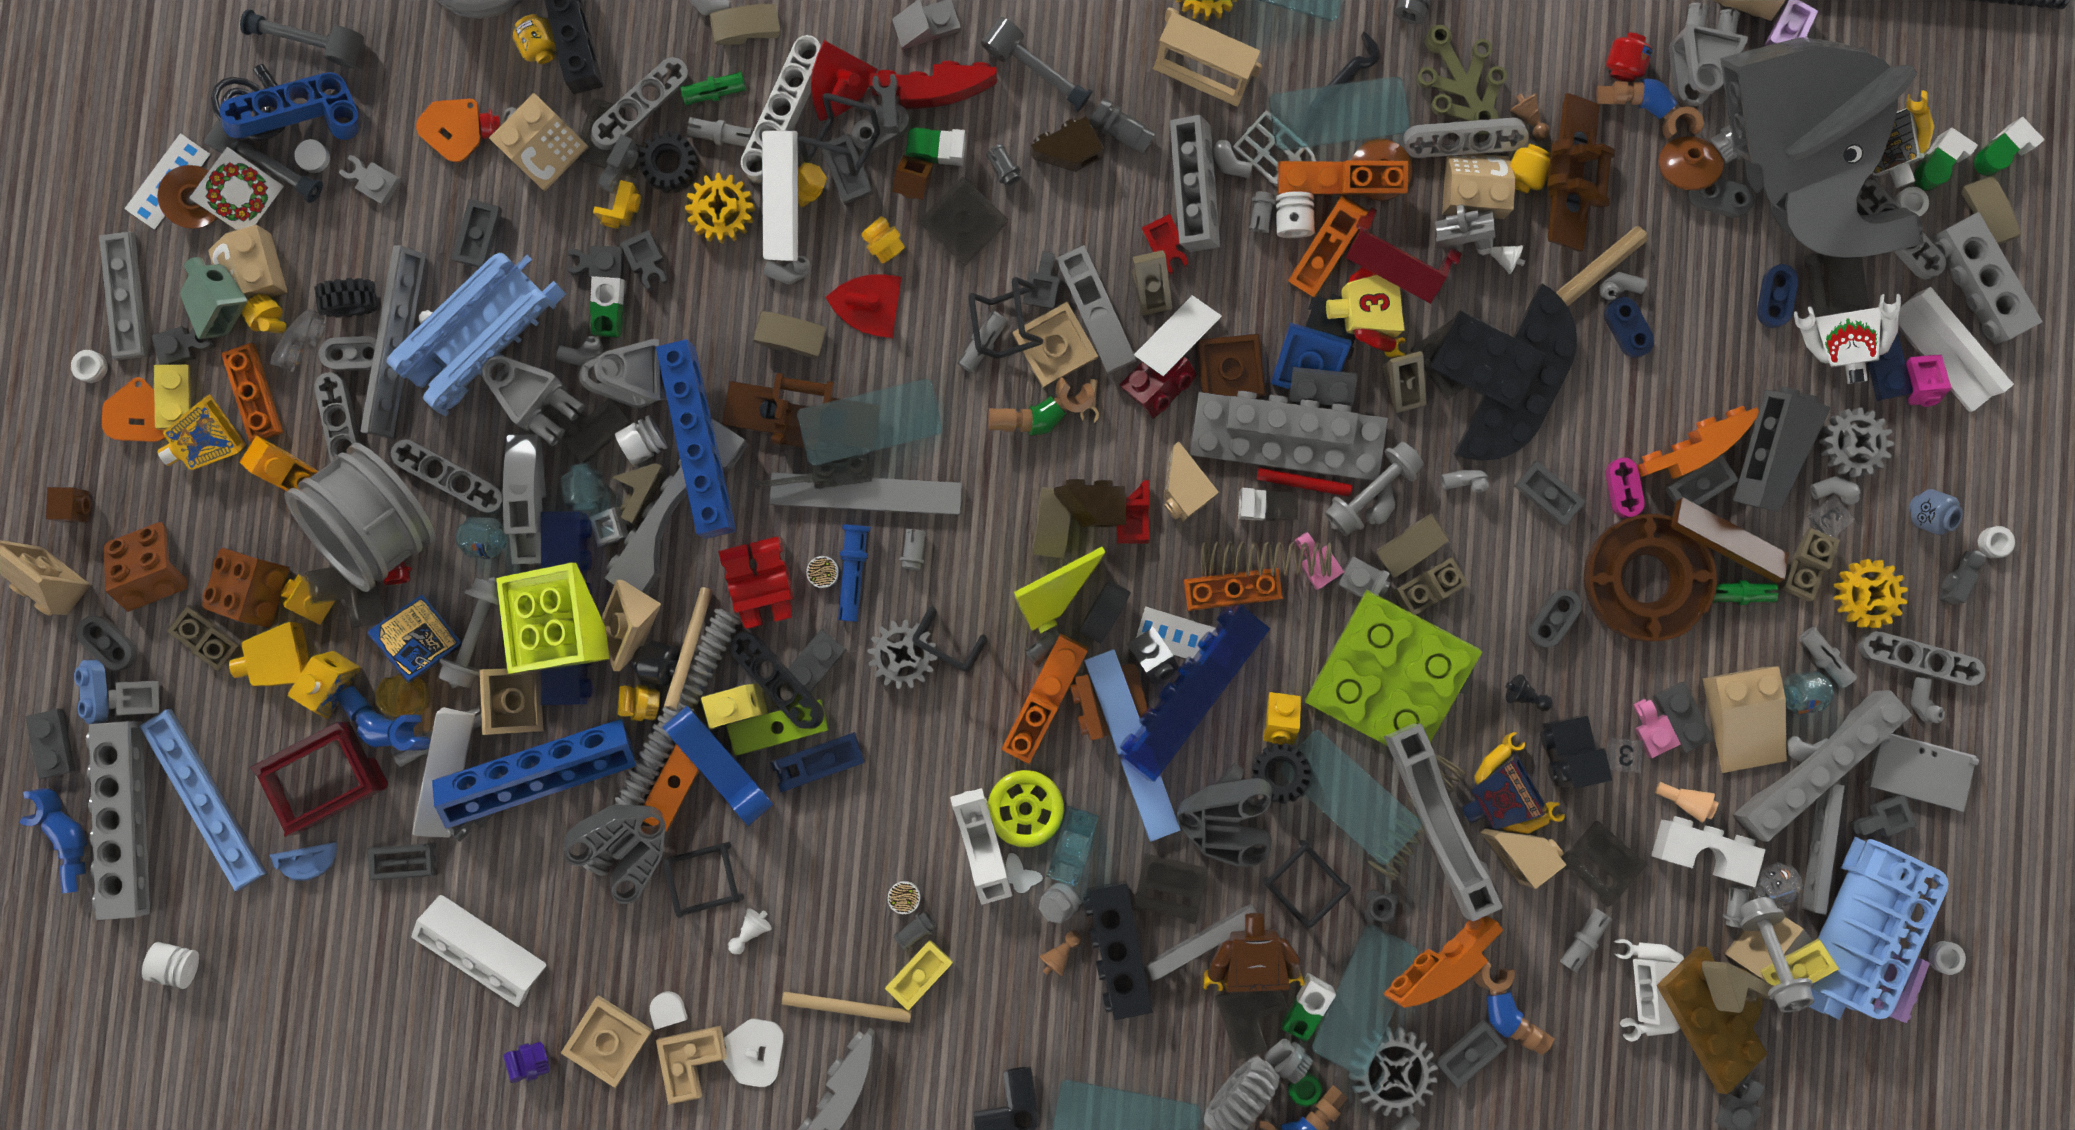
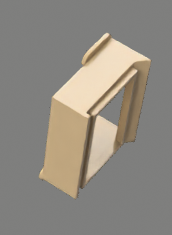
(1209, 49)

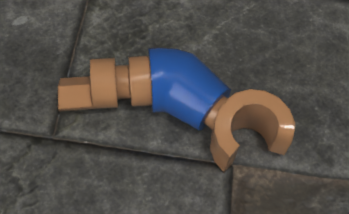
(1656, 99)
(1504, 1012)
(1327, 1111)

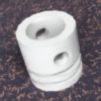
(1295, 215)
(641, 440)
(170, 965)

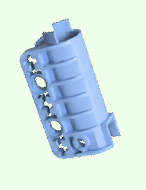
(470, 329)
(1869, 924)

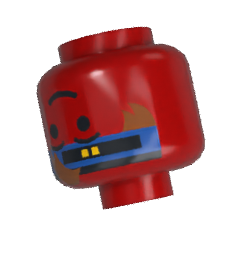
(1629, 57)

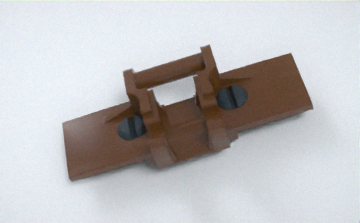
(1566, 185)
(766, 411)

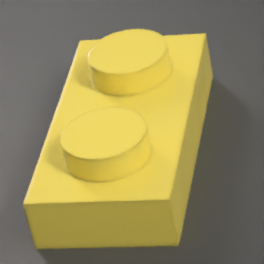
(171, 394)
(1807, 962)
(919, 975)

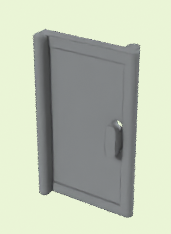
(1909, 769)

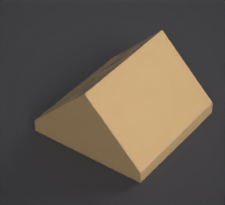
(627, 622)
(510, 701)
(1751, 951)

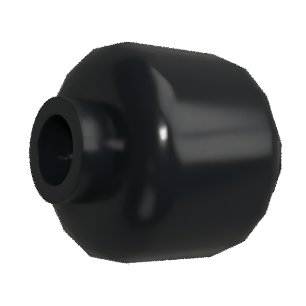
(655, 663)

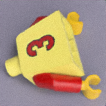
(1371, 311)

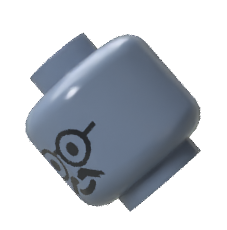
(1935, 512)

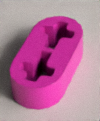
(1617, 489)

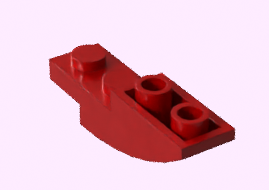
(947, 85)

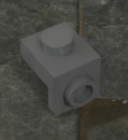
(1153, 656)

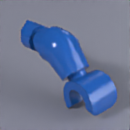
(376, 729)
(62, 831)

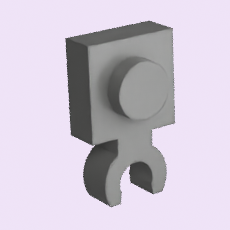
(373, 181)

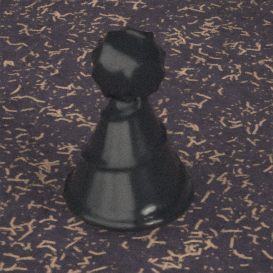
(1521, 692)

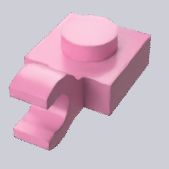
(1317, 579)
(1656, 731)

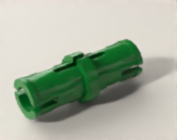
(713, 88)
(1746, 592)

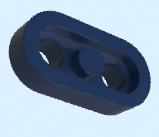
(1779, 298)
(1627, 327)

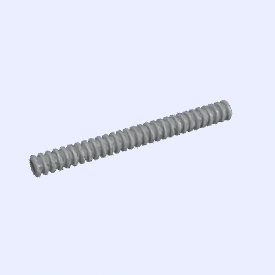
(660, 742)

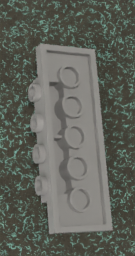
(1288, 434)

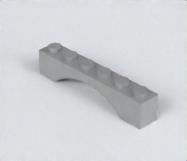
(640, 559)
(1855, 738)
(1455, 854)

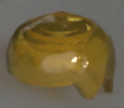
(400, 698)

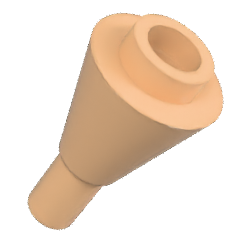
(1696, 803)

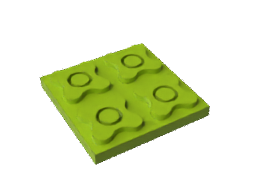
(1392, 671)

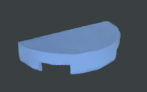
(305, 862)

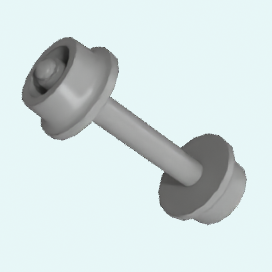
(1403, 461)
(458, 671)
(1791, 993)

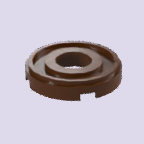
(1689, 571)

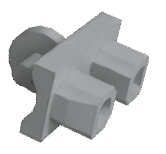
(1466, 228)

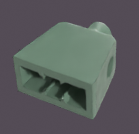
(211, 298)

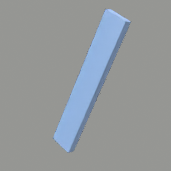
(1121, 721)
(203, 799)

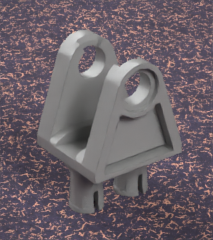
(1698, 51)
(627, 374)
(528, 394)

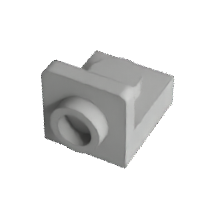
(1362, 576)
(134, 698)

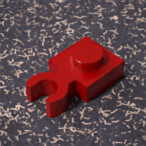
(1164, 236)

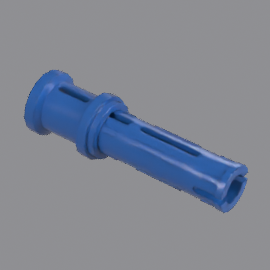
(853, 558)

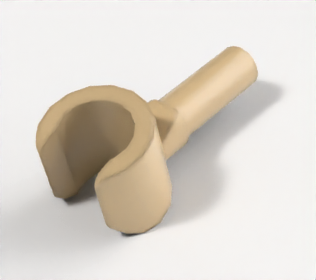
(1093, 382)

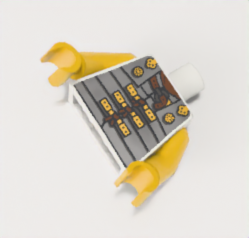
(1907, 141)

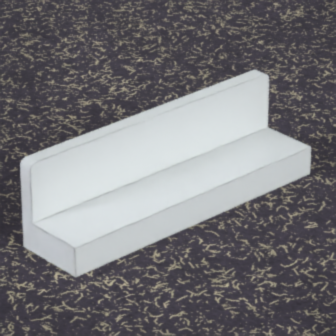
(1937, 331)
(478, 950)

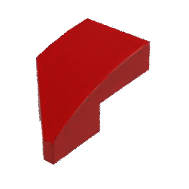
(1137, 517)

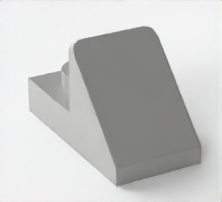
(925, 24)

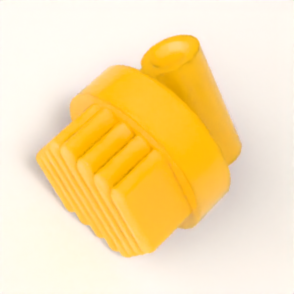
(810, 183)
(883, 240)
(263, 314)
(638, 702)

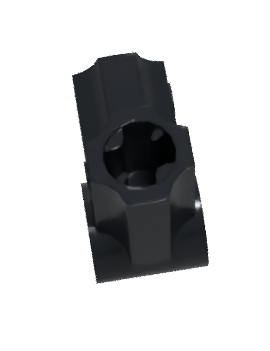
(1020, 1097)

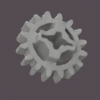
(1869, 448)
(894, 667)

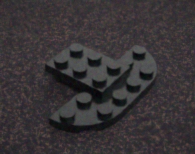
(1511, 373)

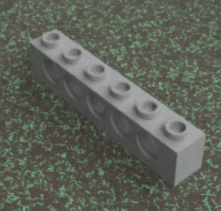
(132, 829)

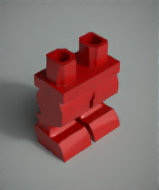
(760, 590)

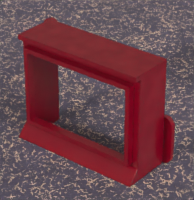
(1398, 265)
(365, 769)

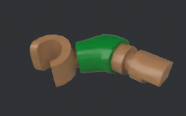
(1044, 416)

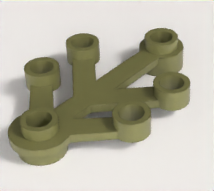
(1463, 84)

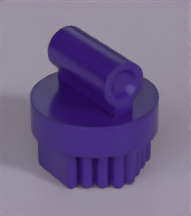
(526, 1062)

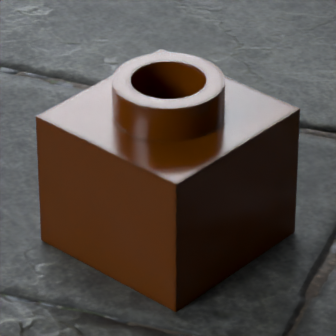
(912, 177)
(67, 504)

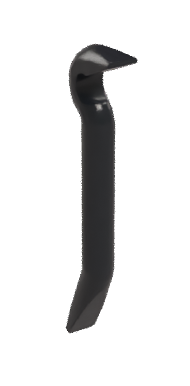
(1358, 62)

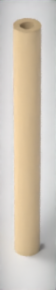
(688, 649)
(846, 1007)

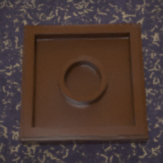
(1231, 365)

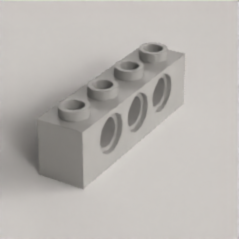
(1194, 183)
(2001, 280)

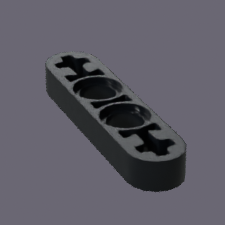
(773, 684)

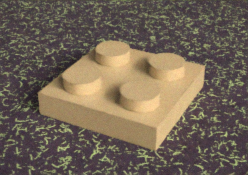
(1063, 346)
(606, 1041)

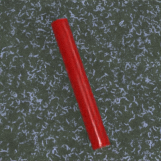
(1304, 482)

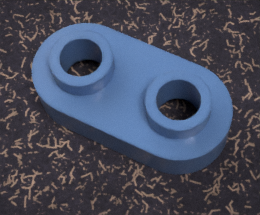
(93, 691)

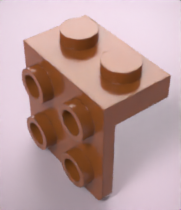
(140, 568)
(244, 588)
(1093, 720)

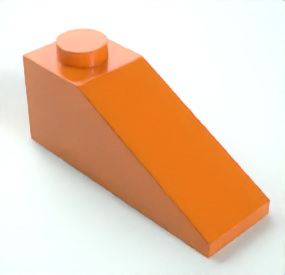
(1327, 246)

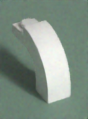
(981, 846)

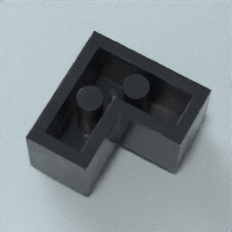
(1573, 753)

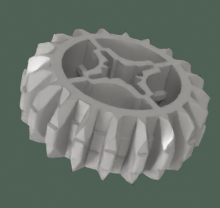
(1402, 1063)
(1242, 1096)

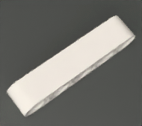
(782, 95)

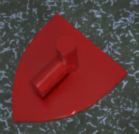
(839, 75)
(868, 303)

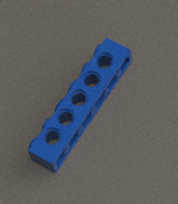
(695, 439)
(533, 773)

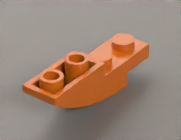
(1343, 178)
(1703, 445)
(1044, 698)
(1441, 972)

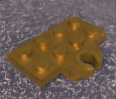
(1720, 1039)

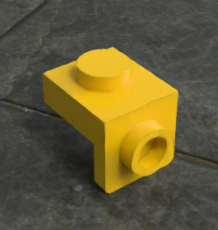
(625, 203)
(297, 599)
(1282, 718)

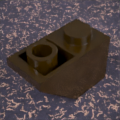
(1069, 147)
(1094, 504)

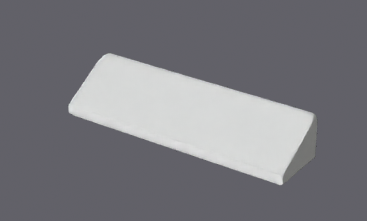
(780, 195)
(445, 756)

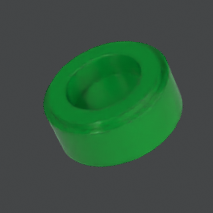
(1306, 1091)

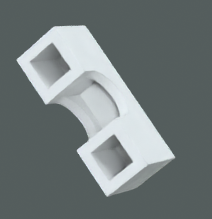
(1735, 859)

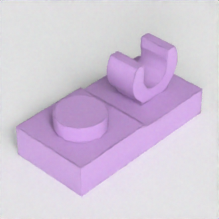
(1792, 22)
(1910, 991)

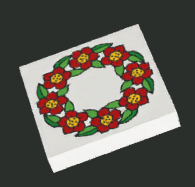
(236, 191)

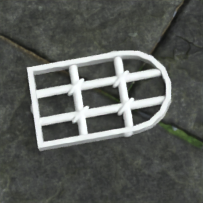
(1264, 152)

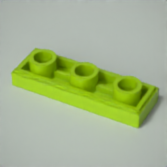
(759, 732)

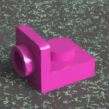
(1928, 380)

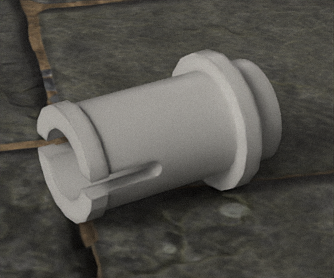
(1262, 211)
(913, 550)
(1737, 897)

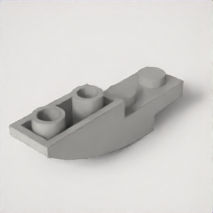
(1096, 309)
(523, 496)
(846, 1081)

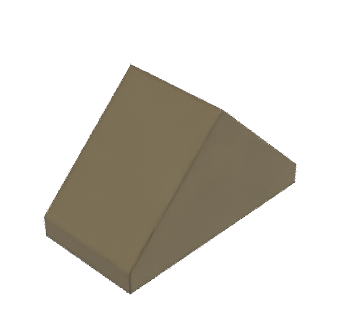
(1406, 381)

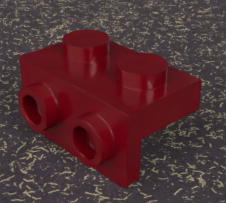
(1158, 391)

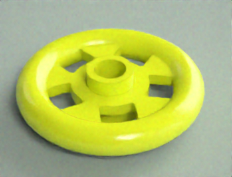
(1052, 802)

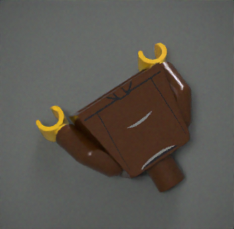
(1254, 960)

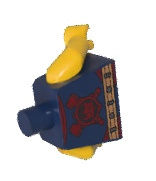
(1508, 794)

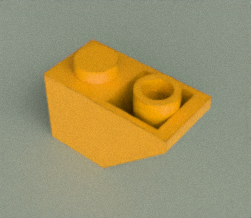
(275, 464)

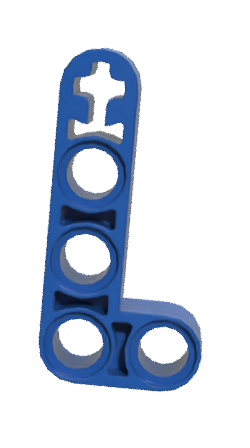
(288, 112)
(718, 765)

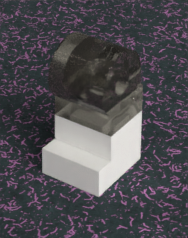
(1267, 505)

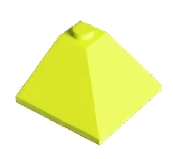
(1051, 595)
(549, 620)

